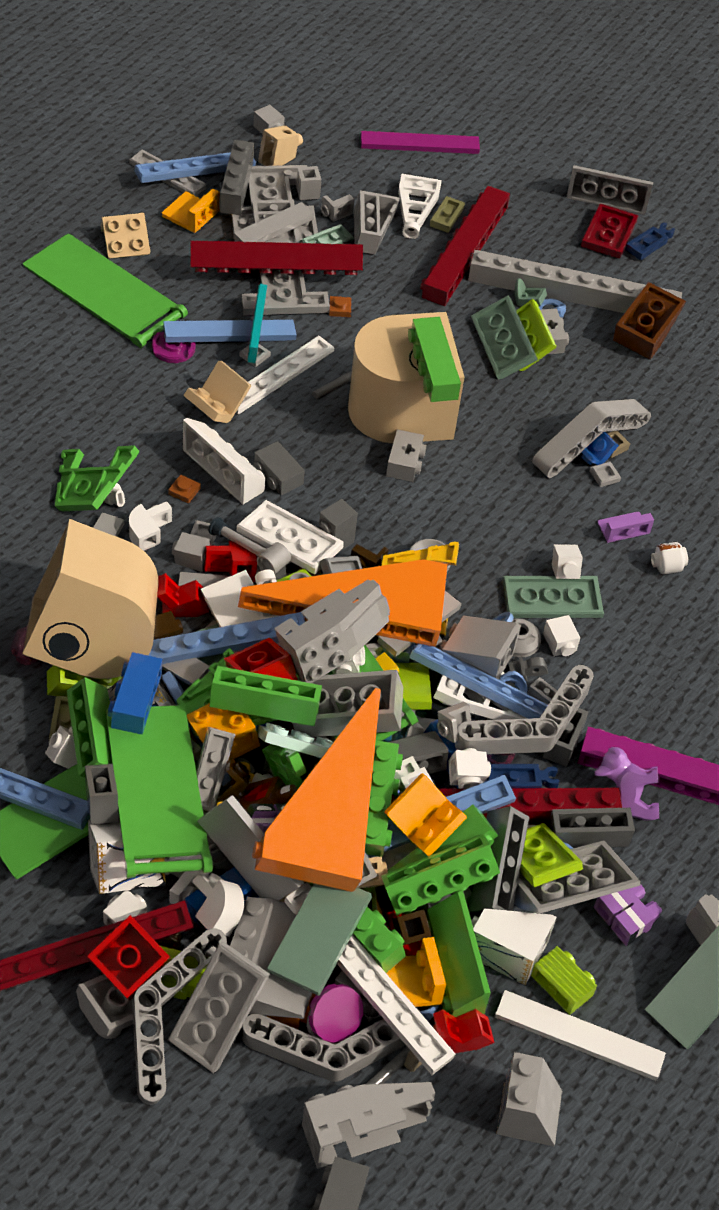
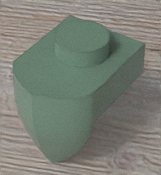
(524, 294)

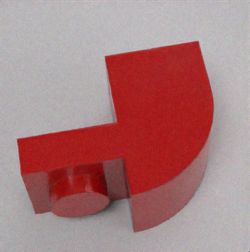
(230, 559)
(183, 599)
(464, 1032)

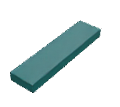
(257, 323)

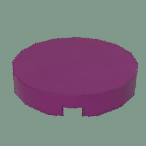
(172, 351)
(336, 1013)

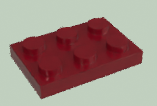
(609, 231)

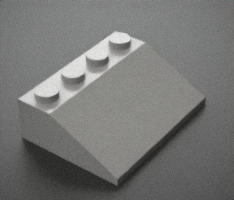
(601, 875)
(258, 938)

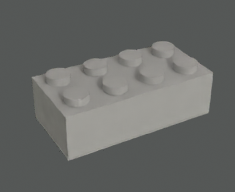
(346, 693)

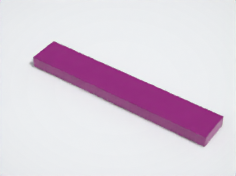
(420, 142)

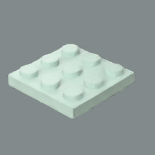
(295, 741)

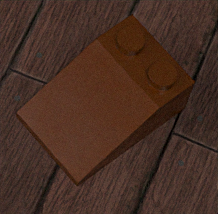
(648, 320)

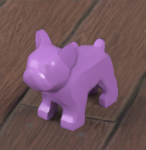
(630, 781)

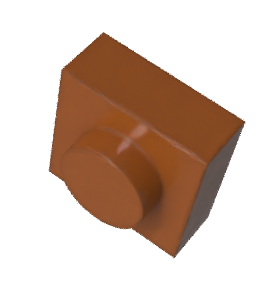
(340, 306)
(184, 489)

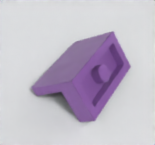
(626, 526)

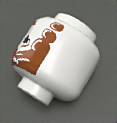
(669, 558)

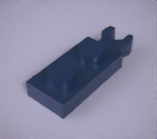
(649, 241)
(525, 775)

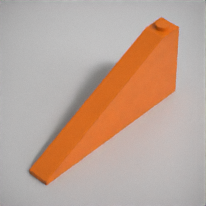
(411, 588)
(325, 822)

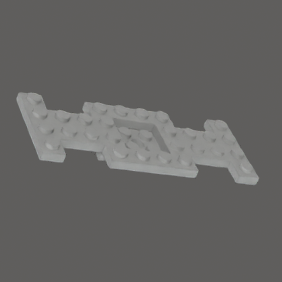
(269, 195)

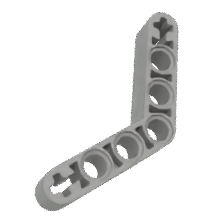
(585, 428)
(563, 705)
(154, 1013)
(324, 1051)

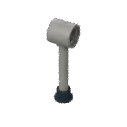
(269, 558)

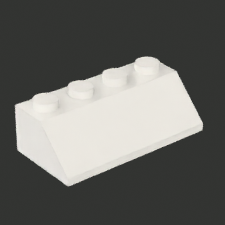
(222, 461)

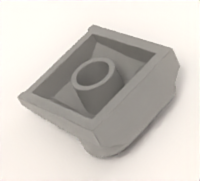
(107, 1006)

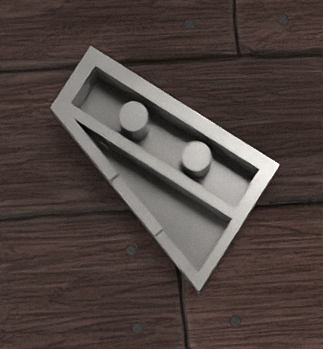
(372, 218)

